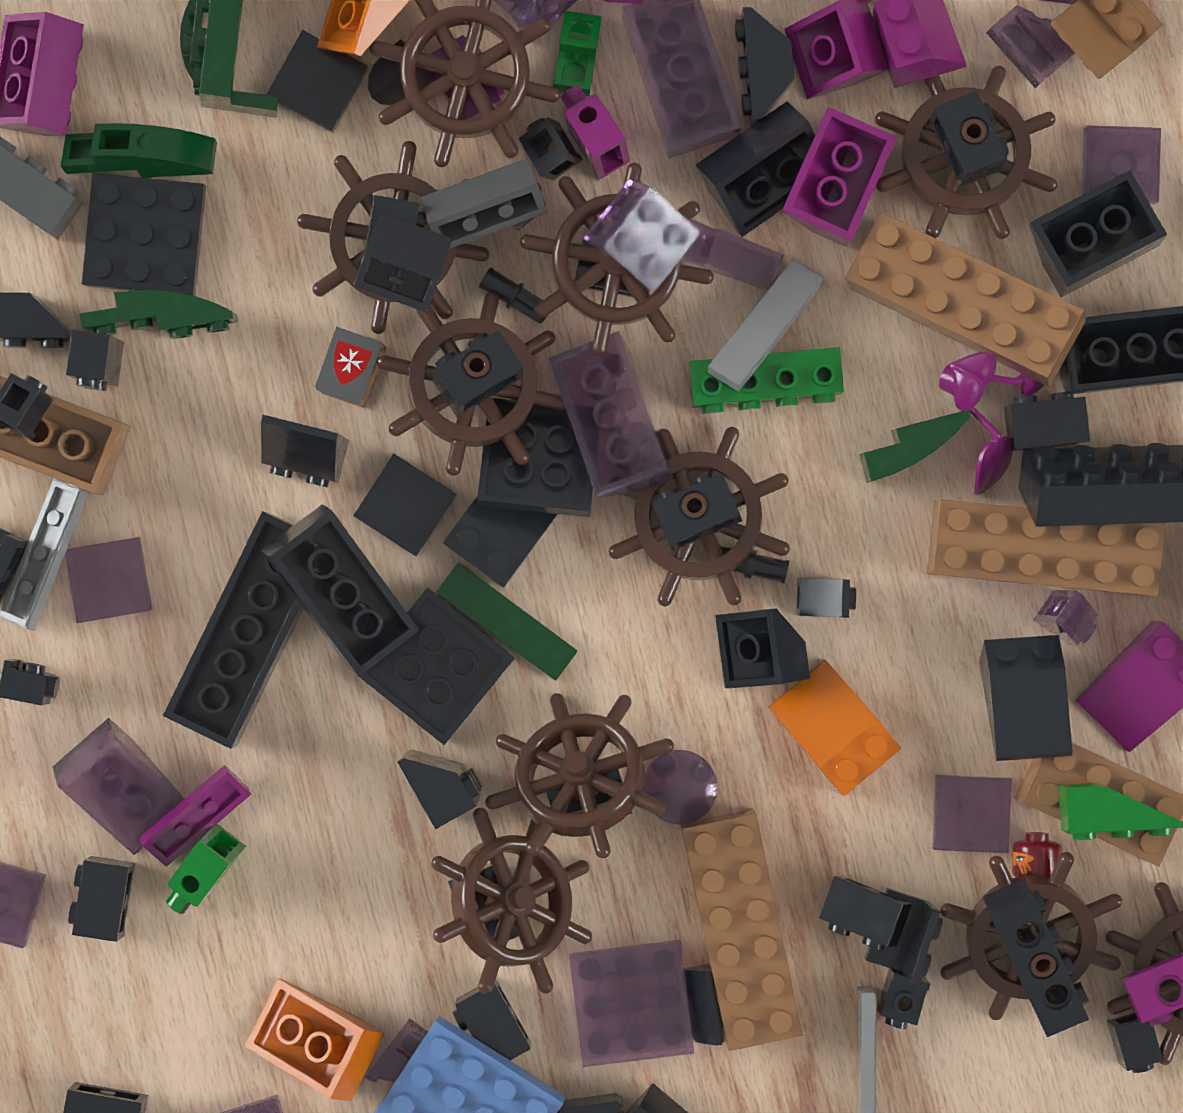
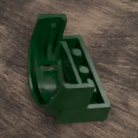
(212, 54)

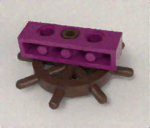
(1150, 983)

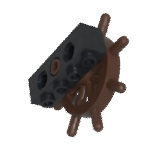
(1041, 962)

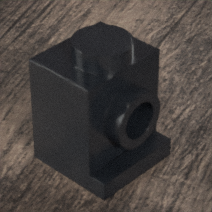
(536, 143)
(23, 404)
(28, 683)
(899, 986)

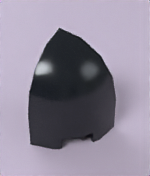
(385, 80)

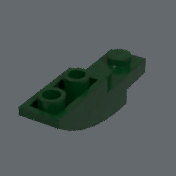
(139, 147)
(173, 311)

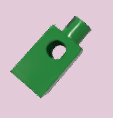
(203, 869)

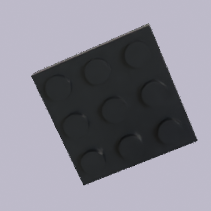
(143, 234)
(551, 480)
(440, 669)

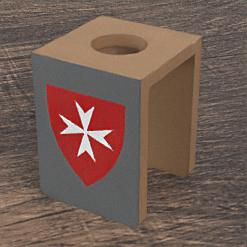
(350, 367)

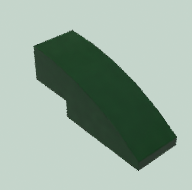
(911, 445)

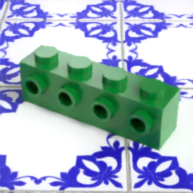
(779, 378)

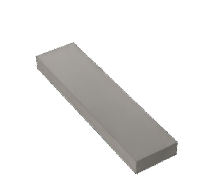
(765, 325)
(43, 554)
(866, 1049)

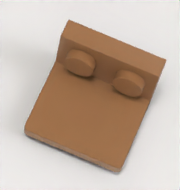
(1105, 31)

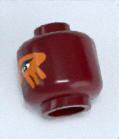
(1035, 855)

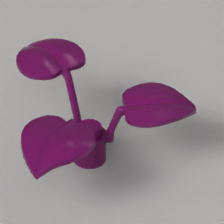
(966, 382)

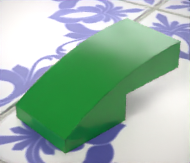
(577, 51)

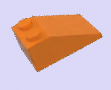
(356, 23)
(835, 728)
(314, 1041)

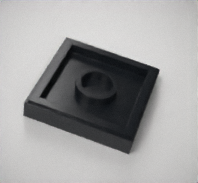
(317, 82)
(405, 505)

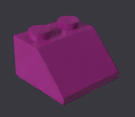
(917, 39)
(836, 47)

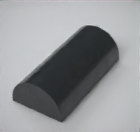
(1126, 351)

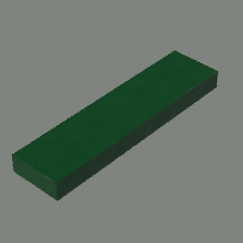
(507, 621)

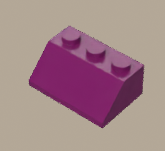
(38, 72)
(838, 176)

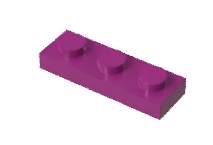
(195, 816)

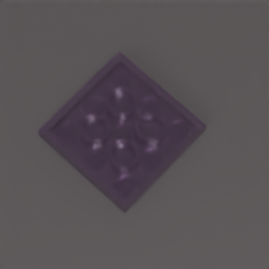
(631, 1003)

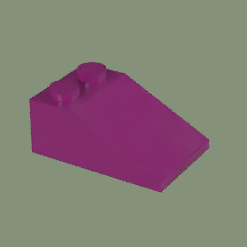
(1138, 687)

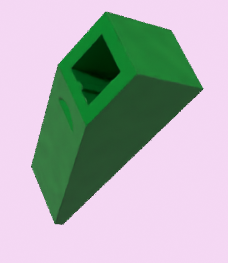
(1098, 809)

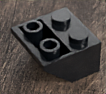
(402, 262)

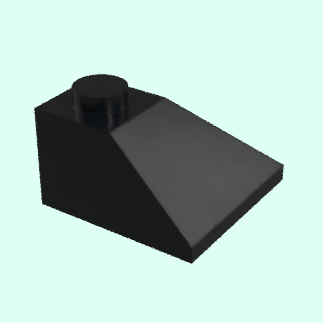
(760, 649)

